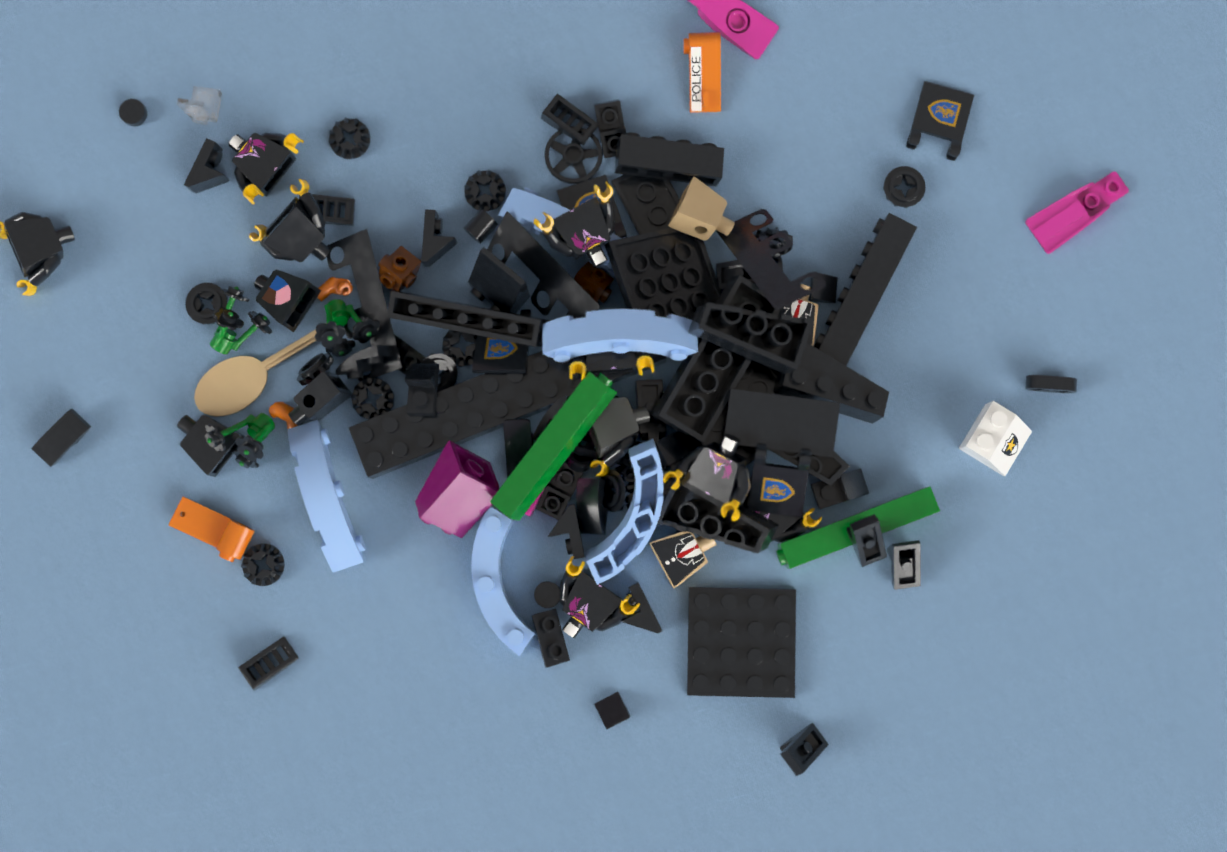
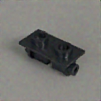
(550, 638)

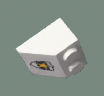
(996, 437)

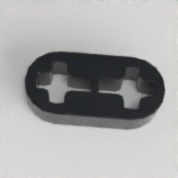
(1051, 384)

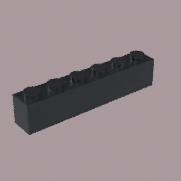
(866, 289)
(466, 318)

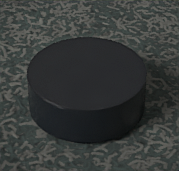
(133, 112)
(578, 463)
(547, 594)

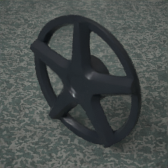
(573, 156)

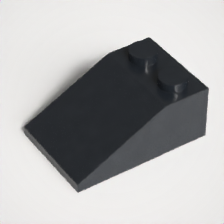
(497, 283)

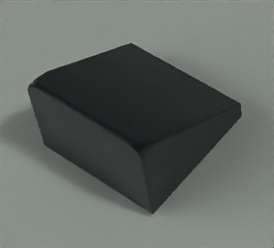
(826, 294)
(612, 710)

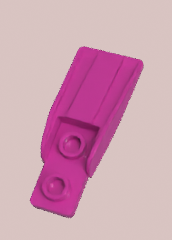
(738, 24)
(1075, 211)

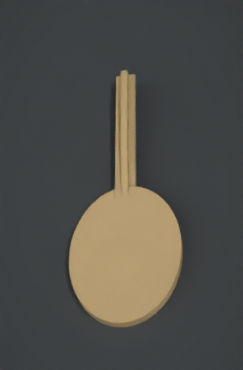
(240, 380)

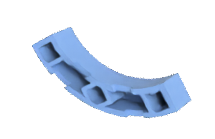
(527, 205)
(618, 332)
(324, 496)
(640, 520)
(489, 583)

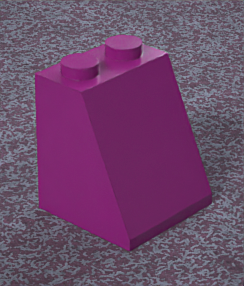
(457, 491)

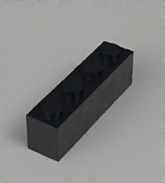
(668, 159)

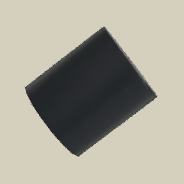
(480, 226)

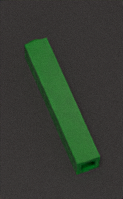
(554, 445)
(835, 537)

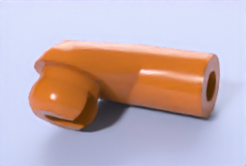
(335, 286)
(281, 411)

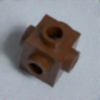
(399, 269)
(594, 282)

